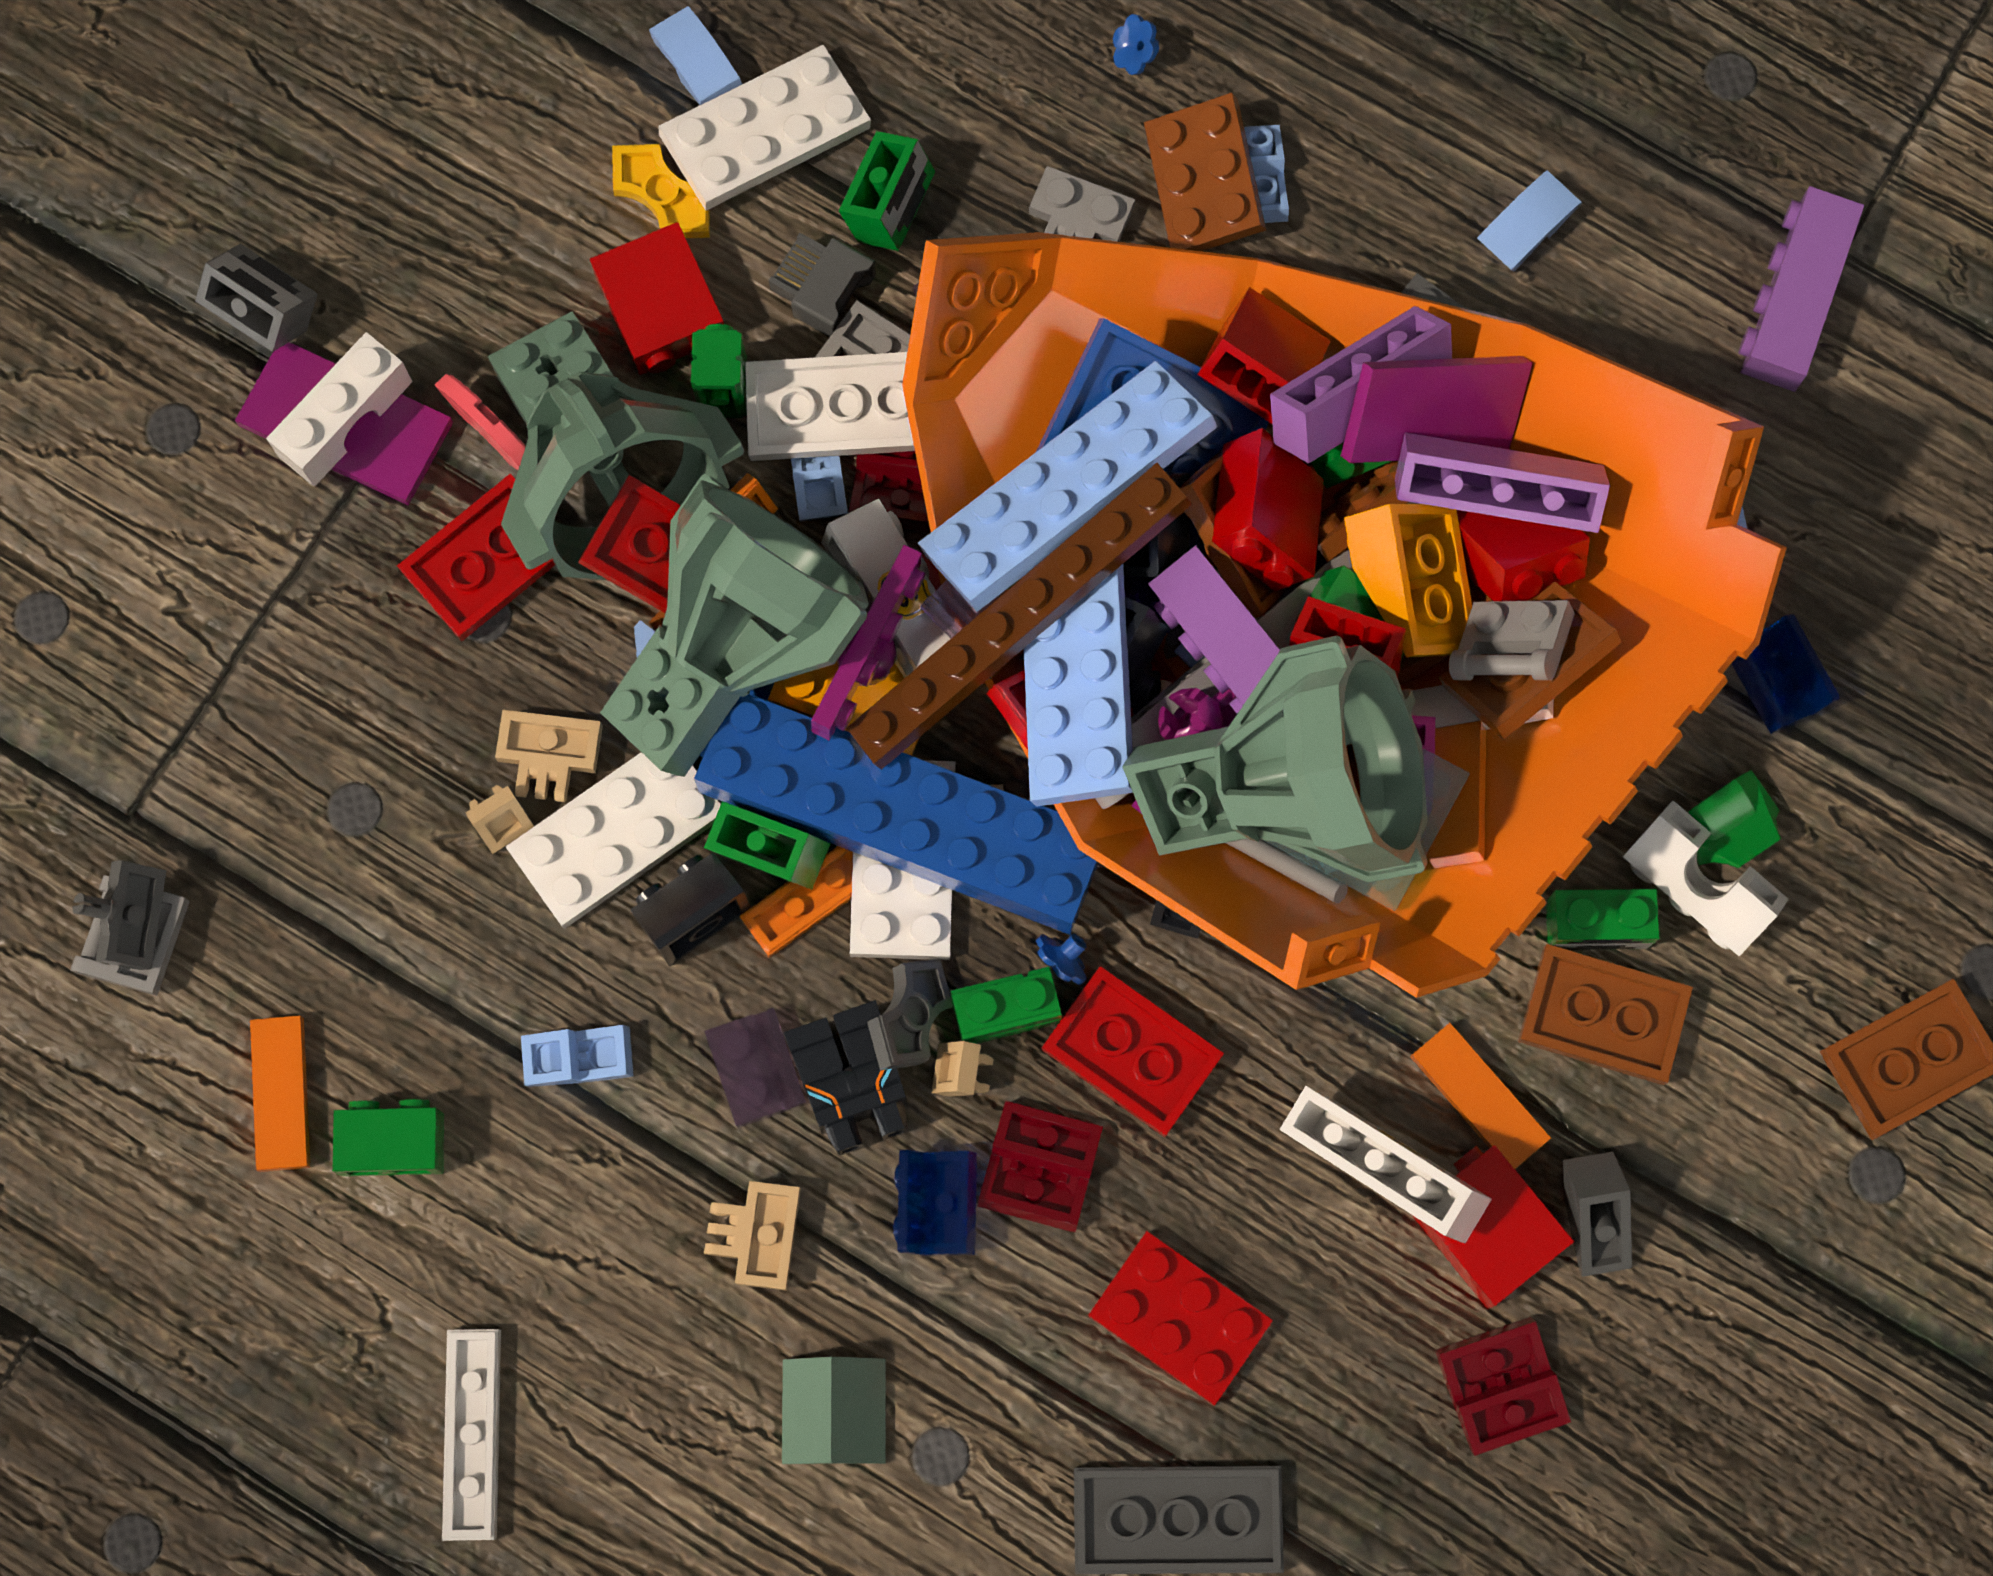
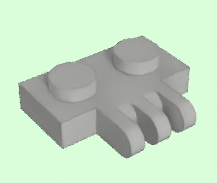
(1080, 207)

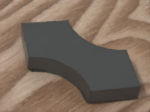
(903, 1030)

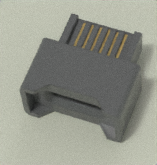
(821, 280)

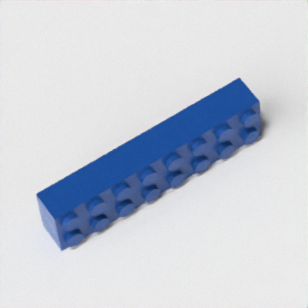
(899, 815)

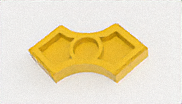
(644, 176)

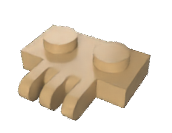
(547, 750)
(759, 1234)

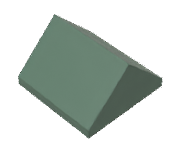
(834, 1411)

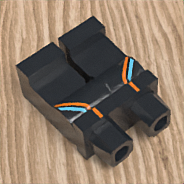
(848, 1093)

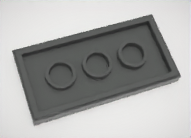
(1178, 1520)

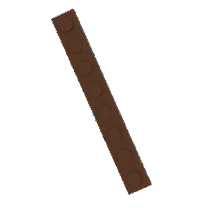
(1019, 616)

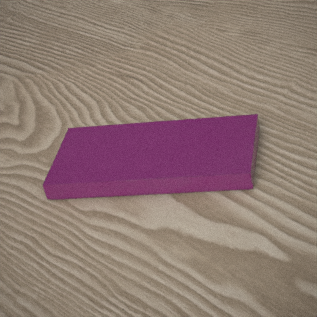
(1434, 398)
(382, 451)

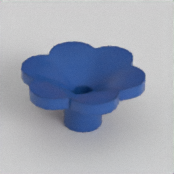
(1135, 44)
(1063, 956)

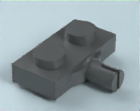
(127, 914)

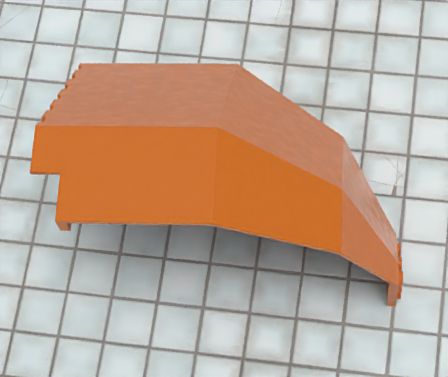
(1668, 570)

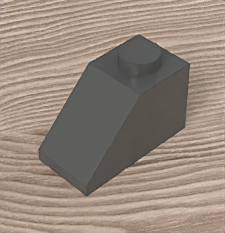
(1598, 1213)

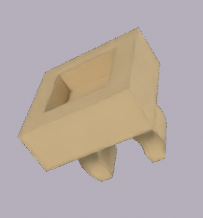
(499, 818)
(957, 1069)

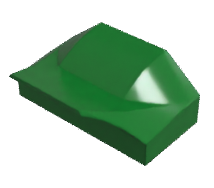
(1739, 822)

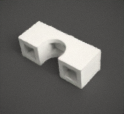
(316, 428)
(1729, 911)

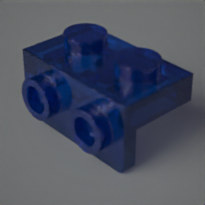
(1785, 676)
(936, 1203)

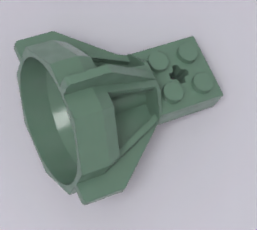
(581, 423)
(741, 613)
(1287, 768)

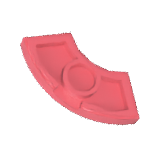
(482, 419)

